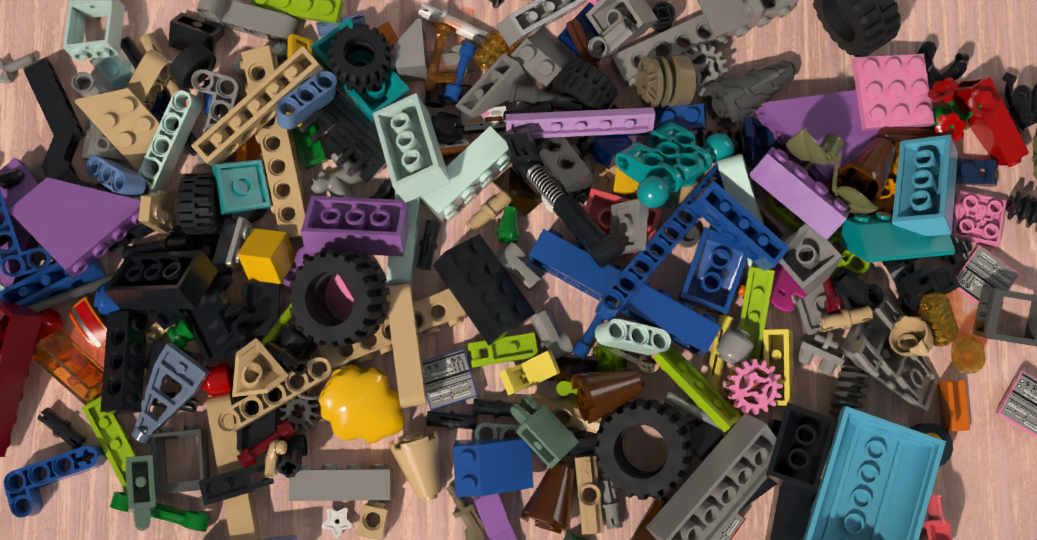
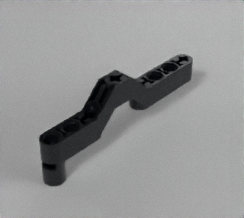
(66, 137)

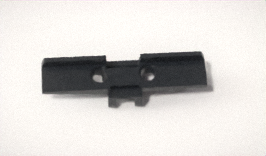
(264, 305)

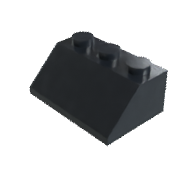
(801, 450)

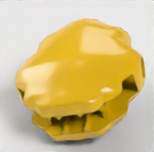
(361, 404)

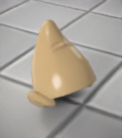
(911, 337)

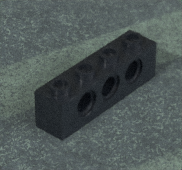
(124, 362)

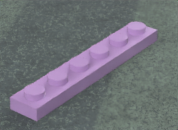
(584, 122)

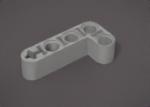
(248, 19)
(219, 97)

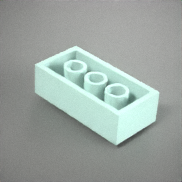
(410, 148)
(468, 173)

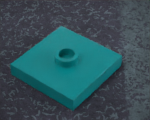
(241, 186)

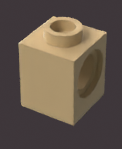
(365, 529)

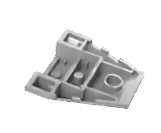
(870, 350)

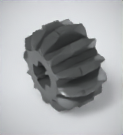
(308, 415)

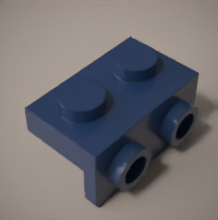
(757, 140)

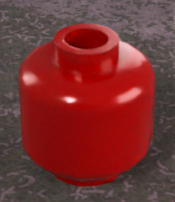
(50, 323)
(219, 380)

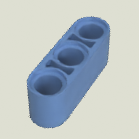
(302, 109)
(115, 176)

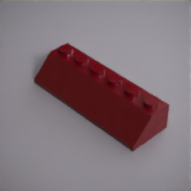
(17, 345)

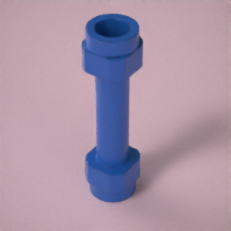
(467, 53)
(582, 348)

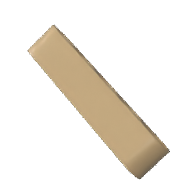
(406, 346)
(265, 404)

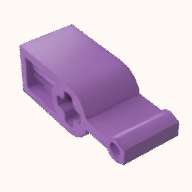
(494, 517)

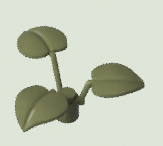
(806, 148)

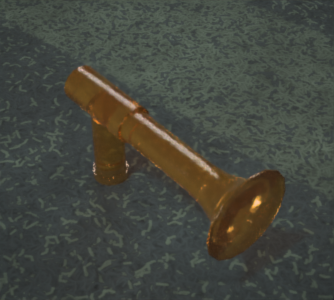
(443, 31)

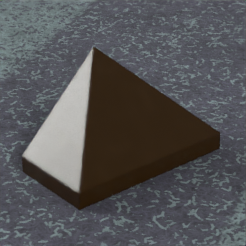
(518, 191)
(572, 366)

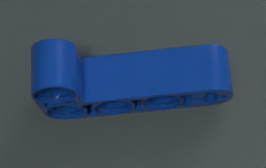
(14, 251)
(55, 472)

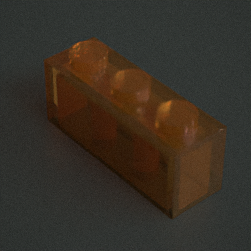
(70, 366)

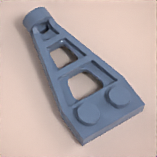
(183, 370)

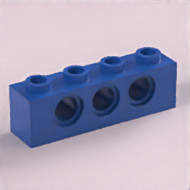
(739, 226)
(49, 283)

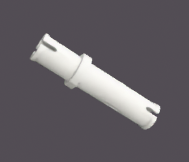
(462, 28)

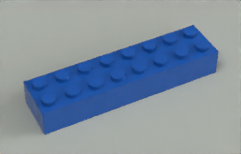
(647, 307)

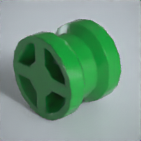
(180, 334)

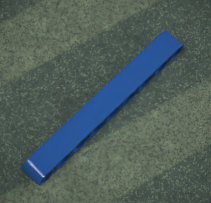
(647, 260)

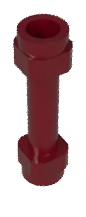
(833, 303)
(247, 456)

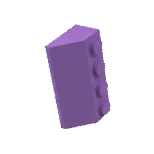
(799, 192)
(356, 224)

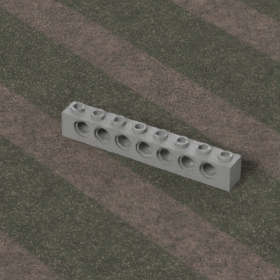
(687, 31)

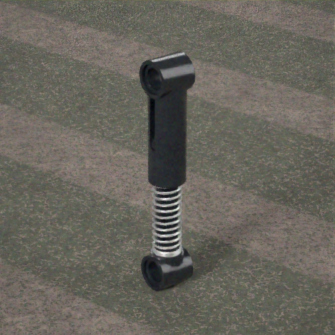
(598, 243)

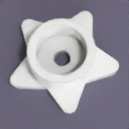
(344, 523)

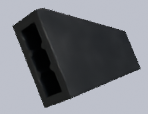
(788, 515)

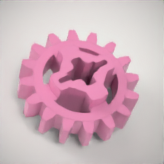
(748, 378)

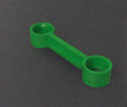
(186, 518)

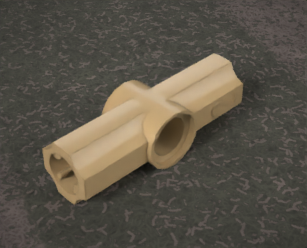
(569, 406)
(590, 512)

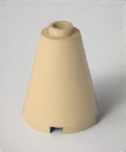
(420, 462)

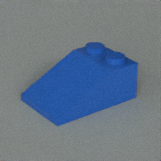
(713, 273)
(491, 466)

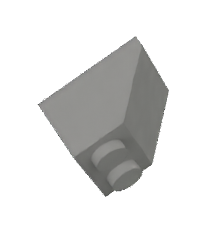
(608, 11)
(410, 54)
(541, 59)
(809, 258)

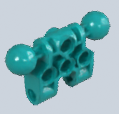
(671, 161)

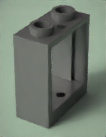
(989, 311)
(159, 458)

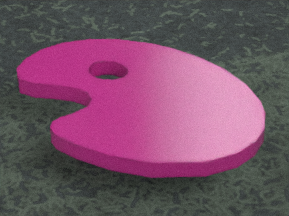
(786, 287)

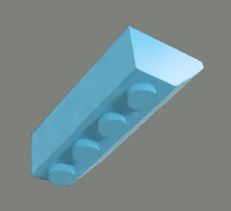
(926, 185)

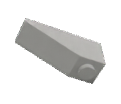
(492, 87)

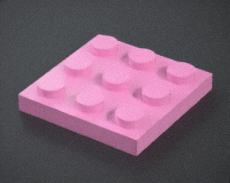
(892, 91)

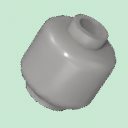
(735, 346)

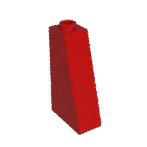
(997, 133)

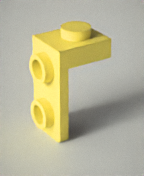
(529, 373)

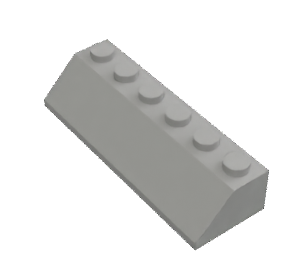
(718, 485)

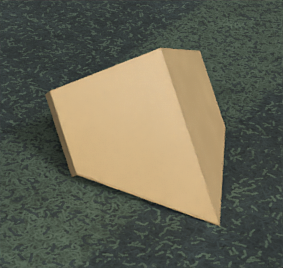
(256, 371)

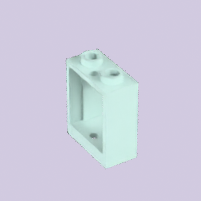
(75, 27)

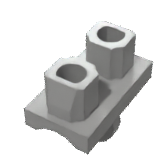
(830, 358)

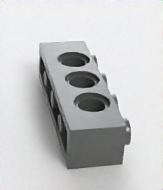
(572, 179)

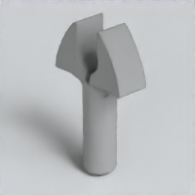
(9, 68)

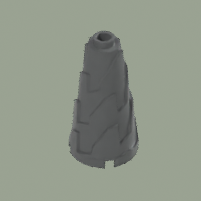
(741, 94)

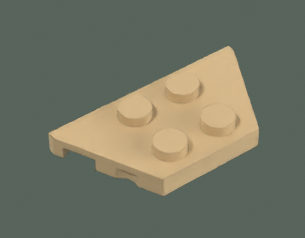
(123, 121)

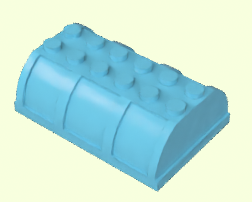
(874, 481)

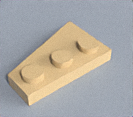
(158, 210)

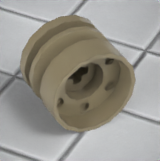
(665, 81)

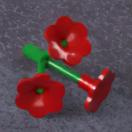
(955, 123)

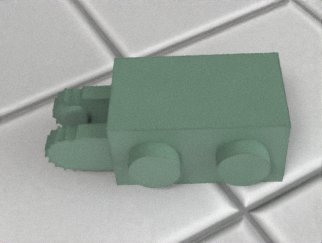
(543, 431)
(140, 489)

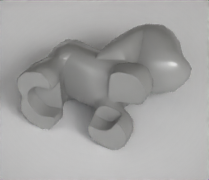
(337, 183)

